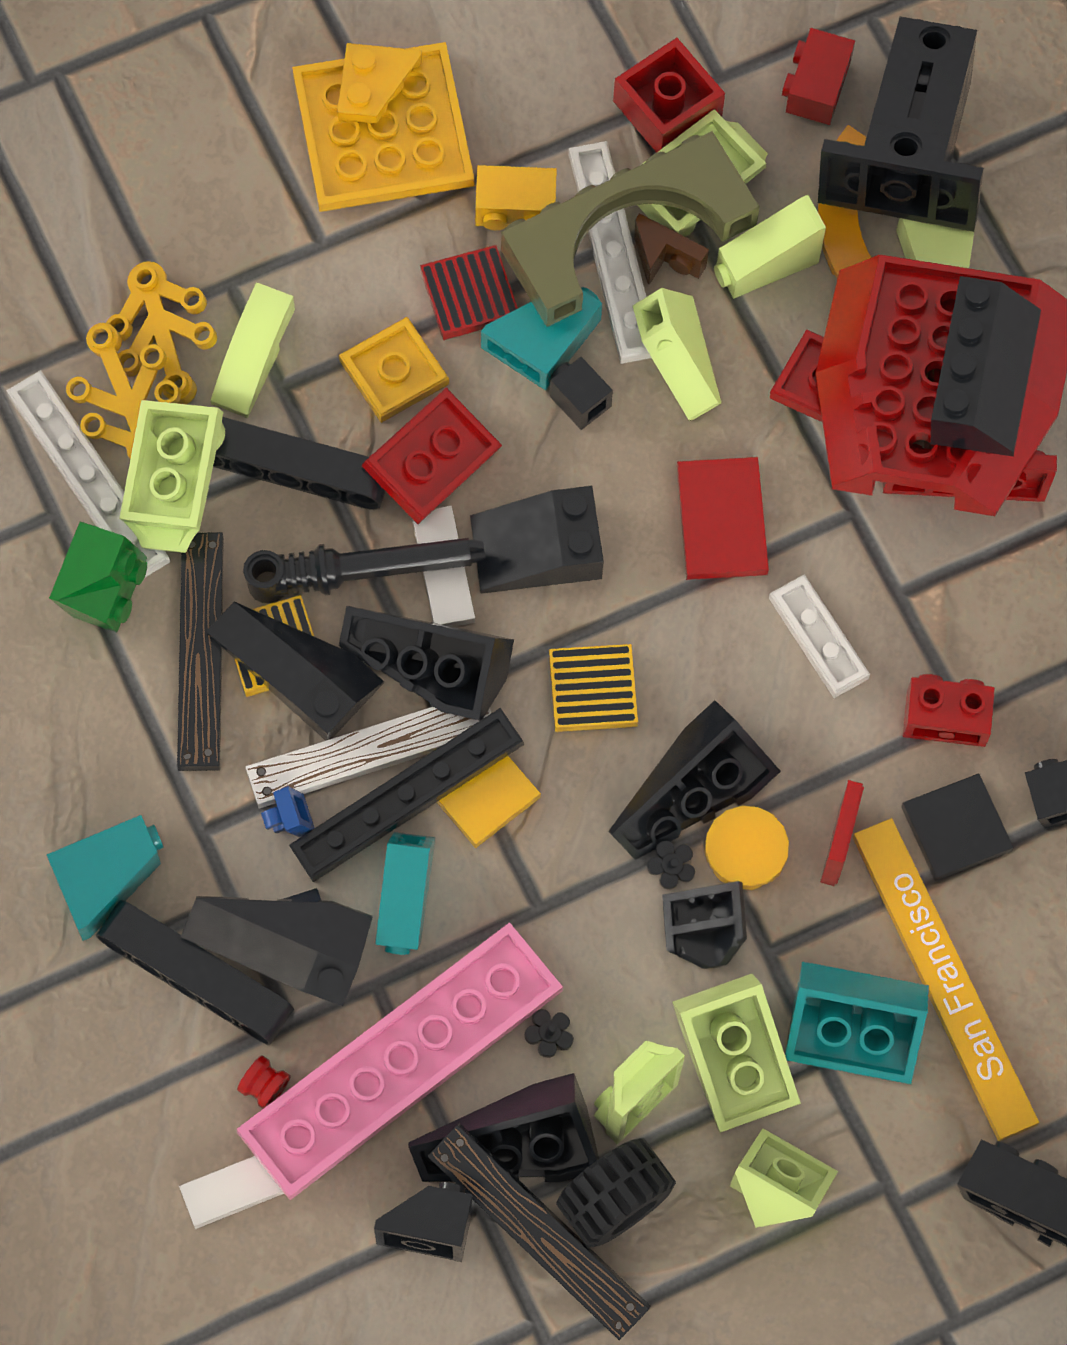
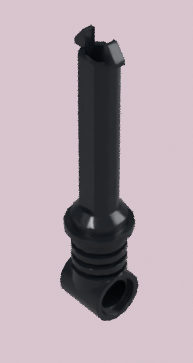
(328, 568)

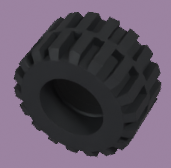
(615, 1192)

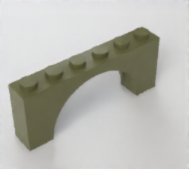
(690, 178)

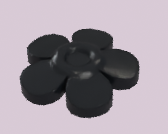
(671, 864)
(549, 1032)

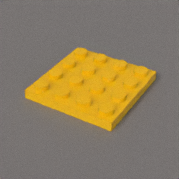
(408, 153)

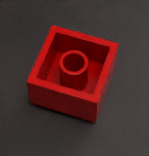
(667, 94)

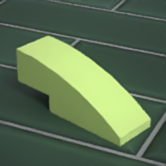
(252, 349)

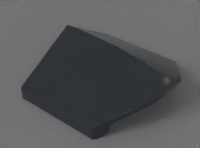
(705, 924)

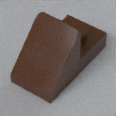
(661, 244)

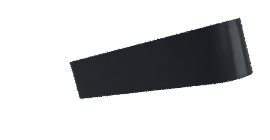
(297, 464)
(195, 972)

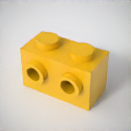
(512, 194)

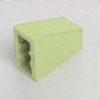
(935, 243)
(772, 249)

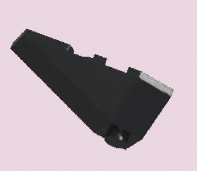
(443, 664)
(304, 672)
(699, 775)
(291, 941)
(531, 1132)

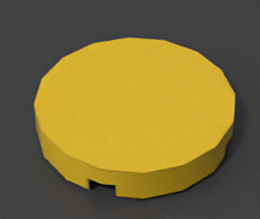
(746, 847)

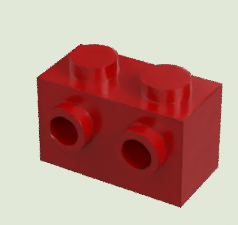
(819, 75)
(948, 710)

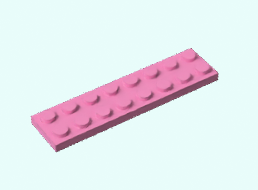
(399, 1061)

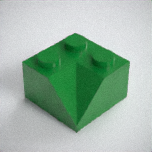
(99, 577)

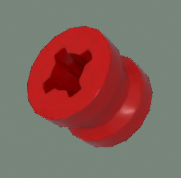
(263, 1082)

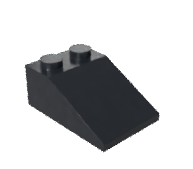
(539, 541)

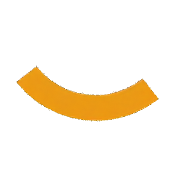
(843, 238)

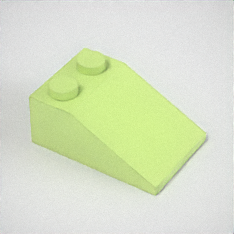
(736, 1052)

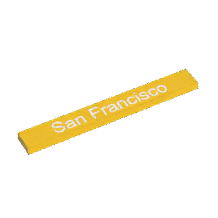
(948, 981)

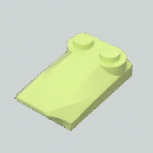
(739, 146)
(170, 473)
(638, 1088)

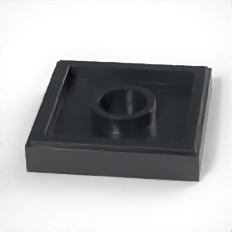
(957, 827)

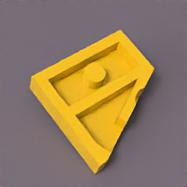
(373, 79)

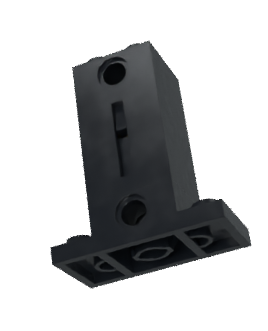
(912, 135)

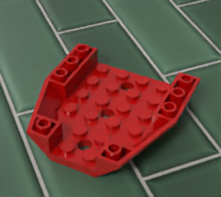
(875, 390)

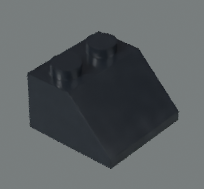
(429, 1222)

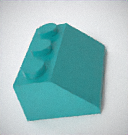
(857, 1022)

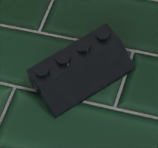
(985, 368)

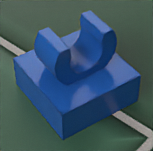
(290, 814)

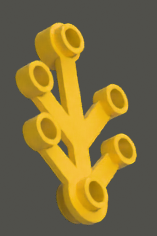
(161, 323)
(128, 399)

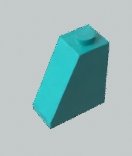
(537, 350)
(105, 870)
(404, 892)

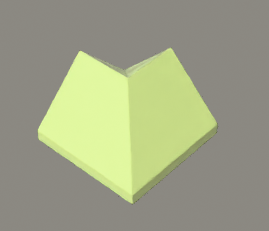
(780, 1181)

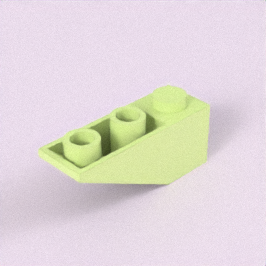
(678, 348)

